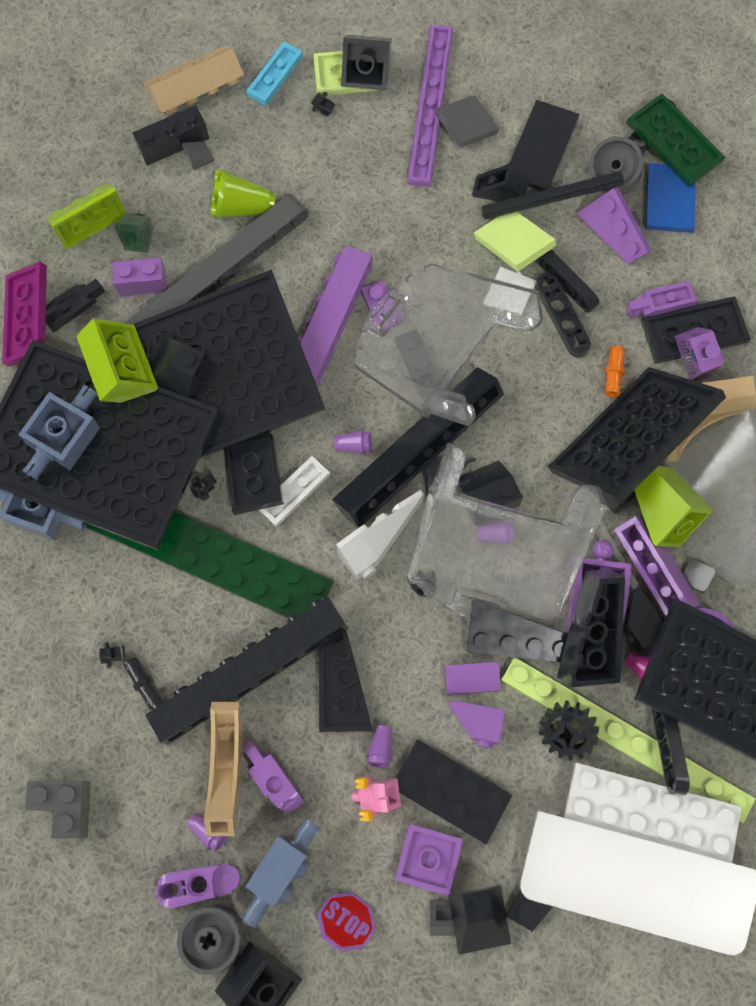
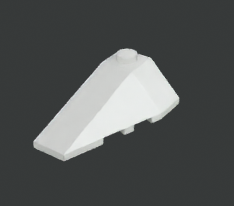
(367, 546)

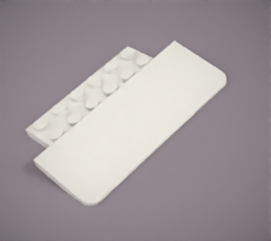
(643, 861)

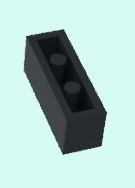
(168, 134)

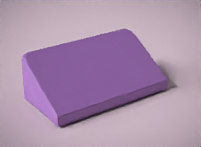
(472, 678)

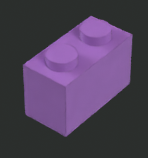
(139, 277)

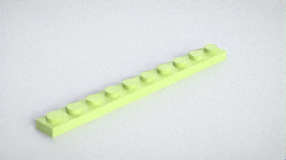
(622, 735)

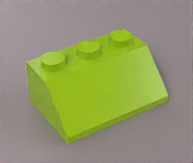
(86, 215)
(116, 360)

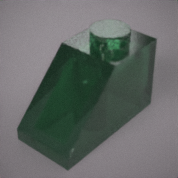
(135, 232)

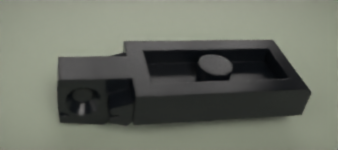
(72, 304)

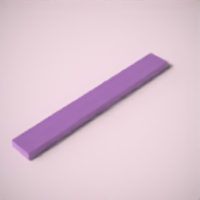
(430, 99)

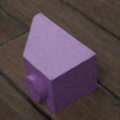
(479, 722)

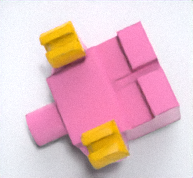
(376, 796)

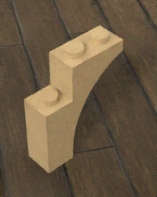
(740, 397)
(225, 769)

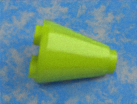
(238, 197)

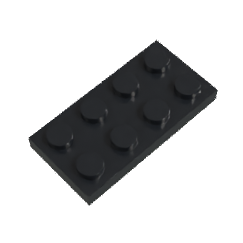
(452, 791)

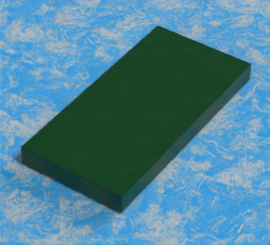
(675, 140)

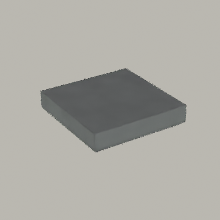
(467, 121)

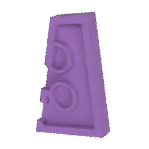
(616, 225)

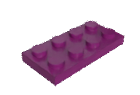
(24, 311)

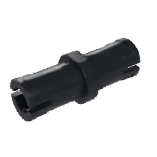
(142, 682)

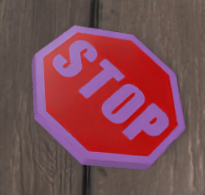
(346, 922)

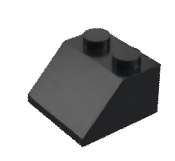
(366, 62)
(491, 484)
(257, 980)

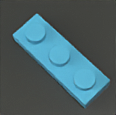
(274, 73)

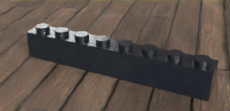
(413, 452)
(247, 670)

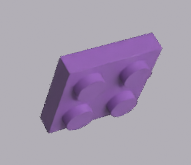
(429, 859)

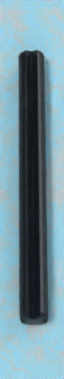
(552, 195)

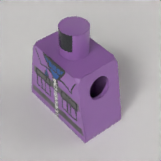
(699, 352)

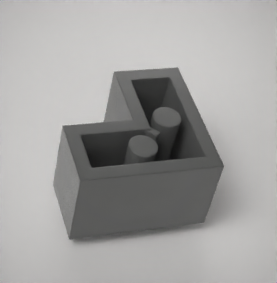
(69, 805)

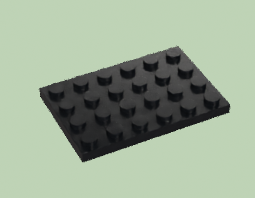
(636, 433)
(704, 677)

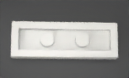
(296, 490)

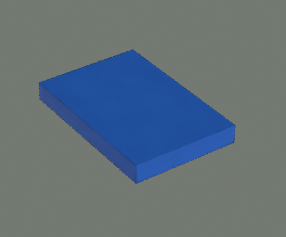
(668, 201)

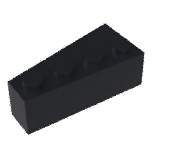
(596, 632)

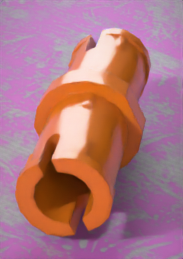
(614, 371)

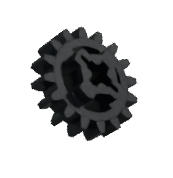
(578, 725)

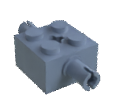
(44, 426)
(34, 519)
(277, 872)

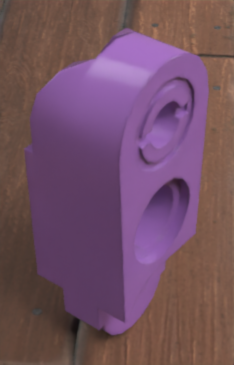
(272, 779)
(220, 881)

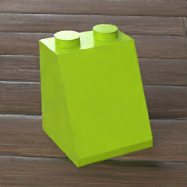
(670, 507)

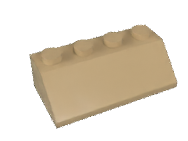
(194, 79)

